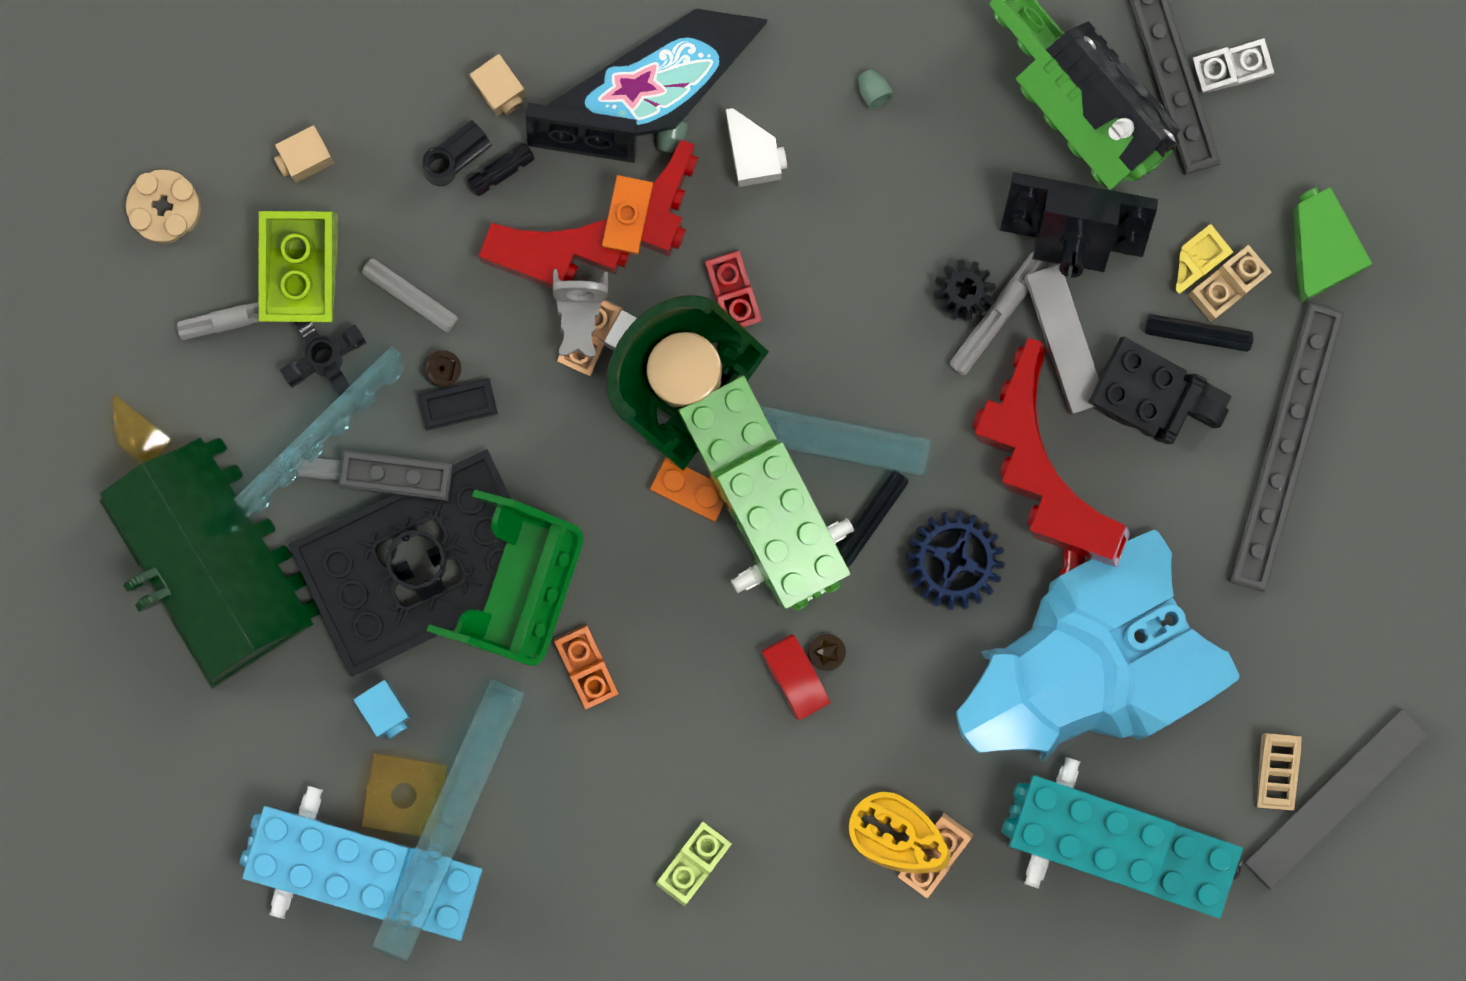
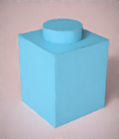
(383, 710)

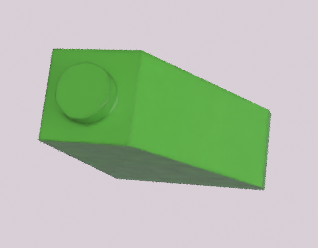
(1324, 244)

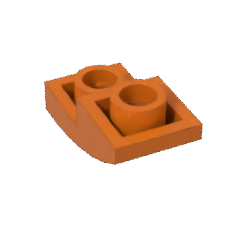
(586, 666)

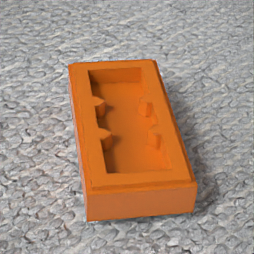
(627, 215)

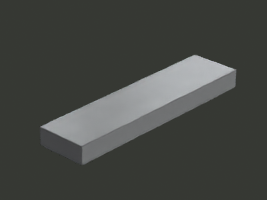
(1063, 336)

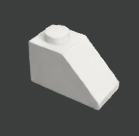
(753, 151)

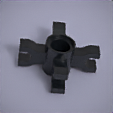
(306, 366)

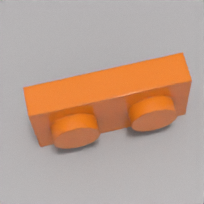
(688, 490)

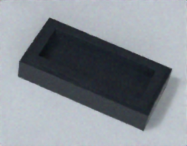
(458, 404)

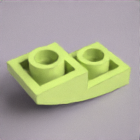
(693, 864)

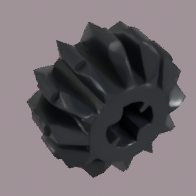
(957, 280)

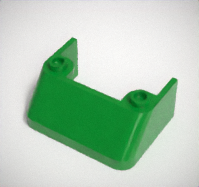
(527, 584)

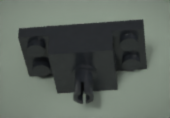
(1077, 222)

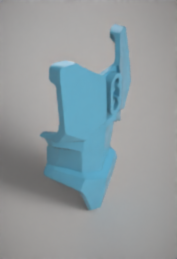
(1086, 668)

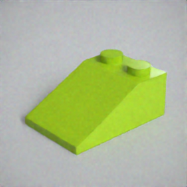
(297, 265)

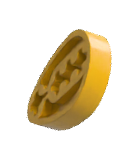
(903, 815)

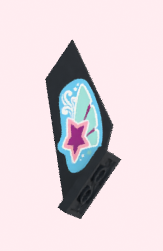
(644, 89)

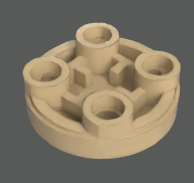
(684, 369)

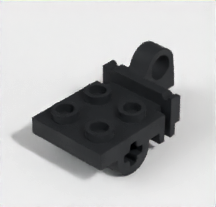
(1155, 393)

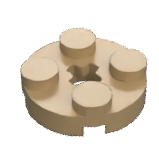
(175, 223)

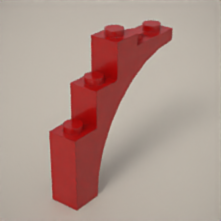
(537, 253)
(1014, 428)

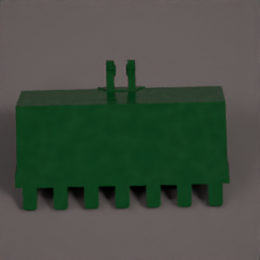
(206, 559)

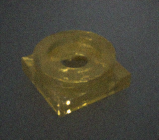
(387, 773)

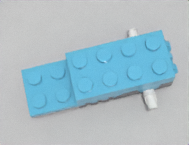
(345, 867)

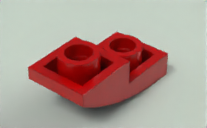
(733, 287)
(795, 677)

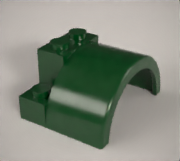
(627, 370)

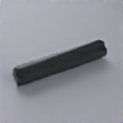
(1199, 333)
(872, 517)

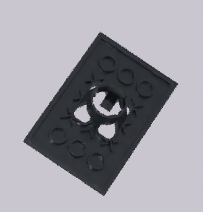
(359, 592)

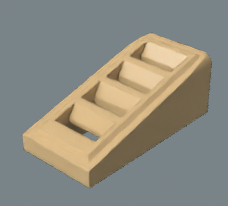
(1293, 758)

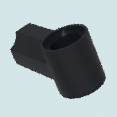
(458, 151)

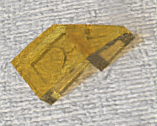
(136, 433)

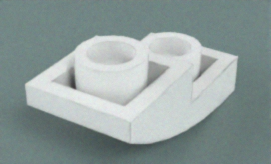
(1233, 66)

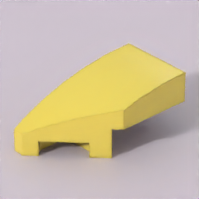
(1200, 257)

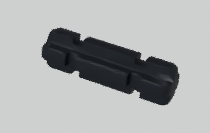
(501, 169)

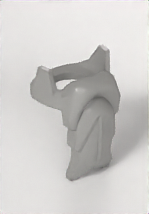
(578, 306)

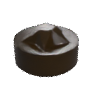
(441, 368)
(827, 652)

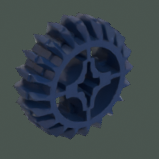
(939, 554)

